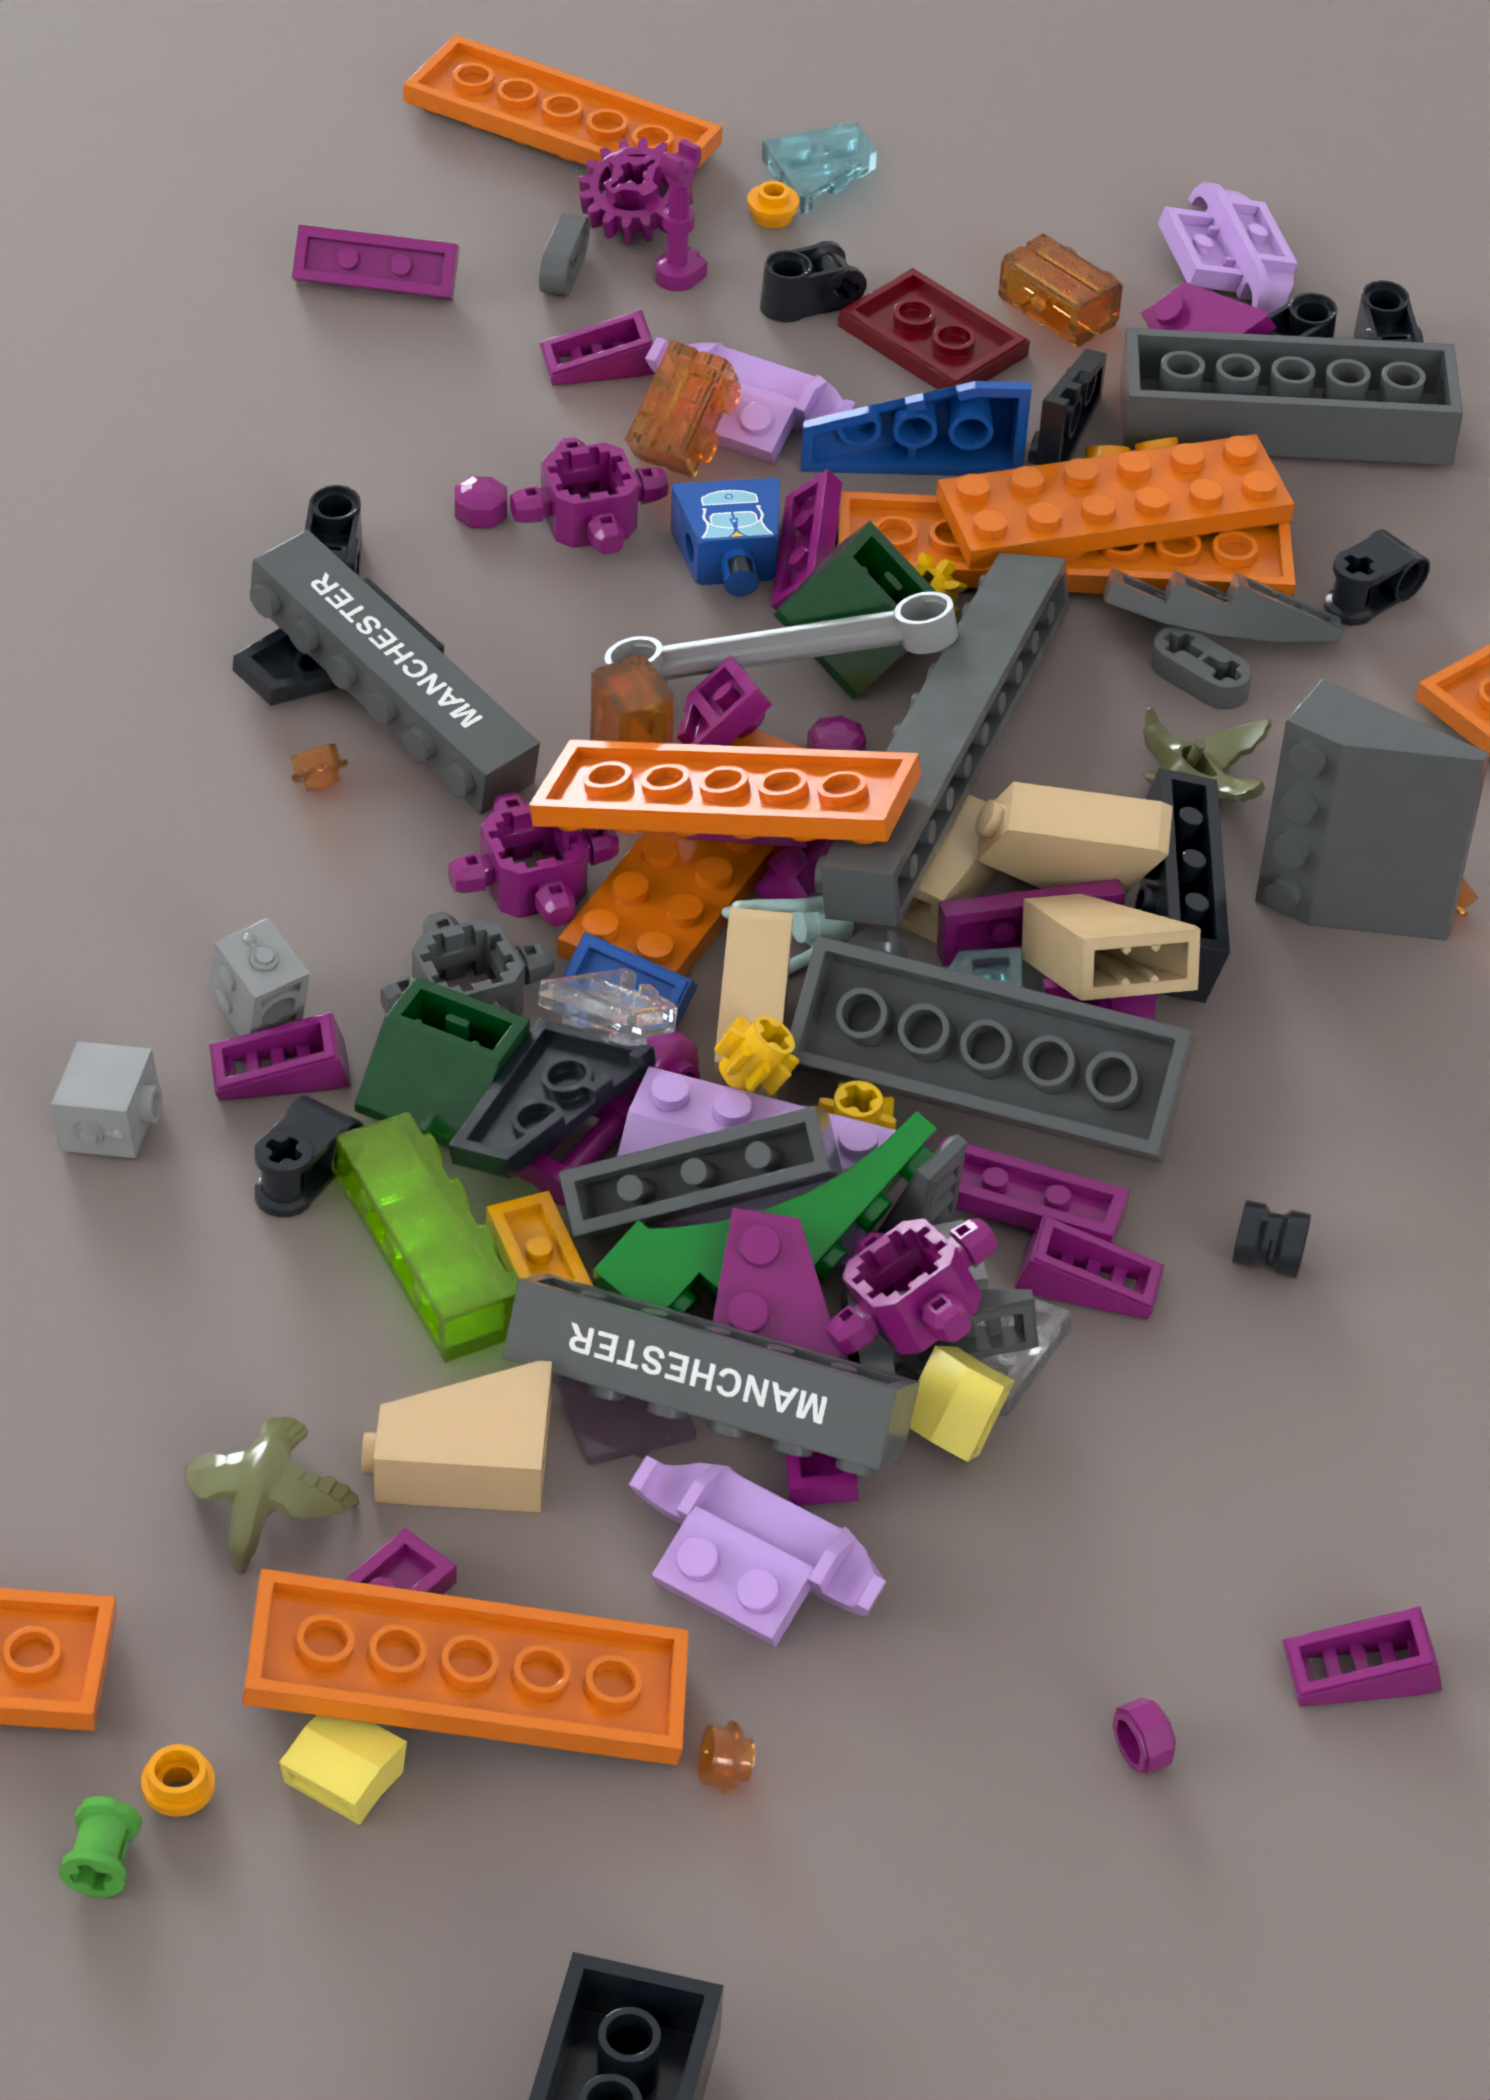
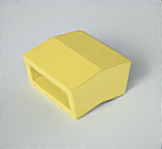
(958, 1401)
(344, 1764)

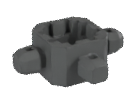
(479, 945)

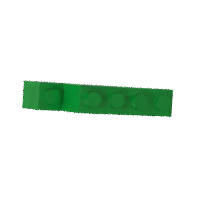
(670, 1263)

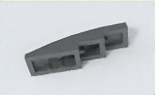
(1244, 611)

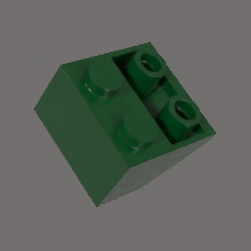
(854, 580)
(437, 1058)

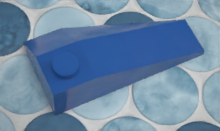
(932, 433)

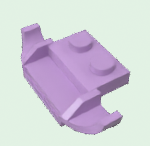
(1231, 246)
(769, 402)
(751, 1550)

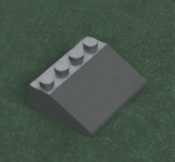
(1369, 819)

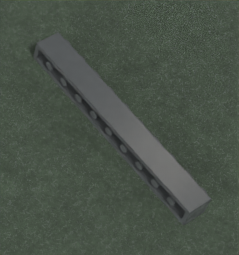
(954, 731)

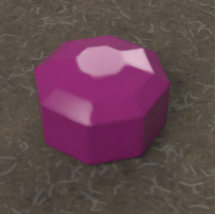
(480, 502)
(836, 734)
(1144, 1735)

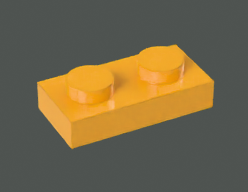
(535, 1238)

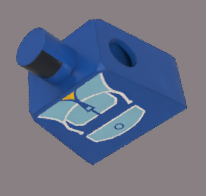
(728, 531)

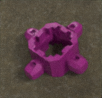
(606, 515)
(549, 887)
(932, 1269)

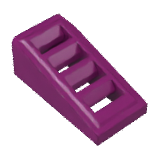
(615, 347)
(319, 1065)
(1052, 1274)
(1377, 1634)

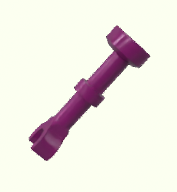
(679, 266)

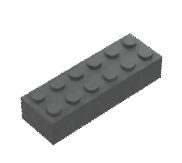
(1294, 393)
(991, 1049)

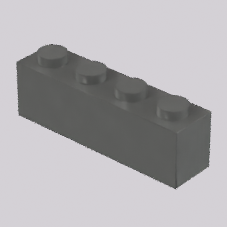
(701, 1173)

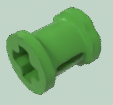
(100, 1847)

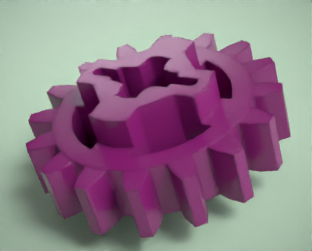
(633, 190)

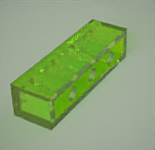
(427, 1234)

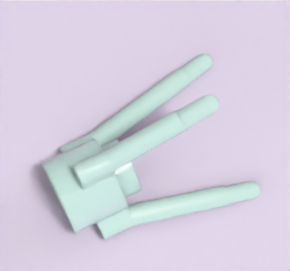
(807, 922)

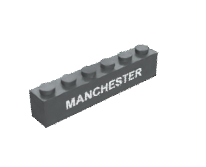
(393, 671)
(713, 1372)

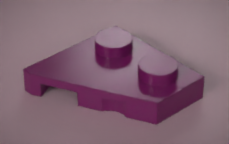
(1206, 311)
(723, 707)
(772, 1282)

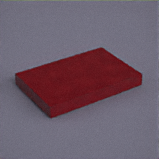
(933, 332)

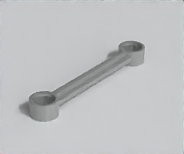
(919, 623)

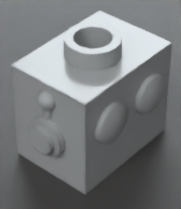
(258, 979)
(106, 1099)

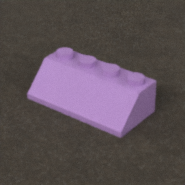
(682, 1107)

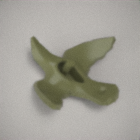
(1207, 756)
(264, 1481)

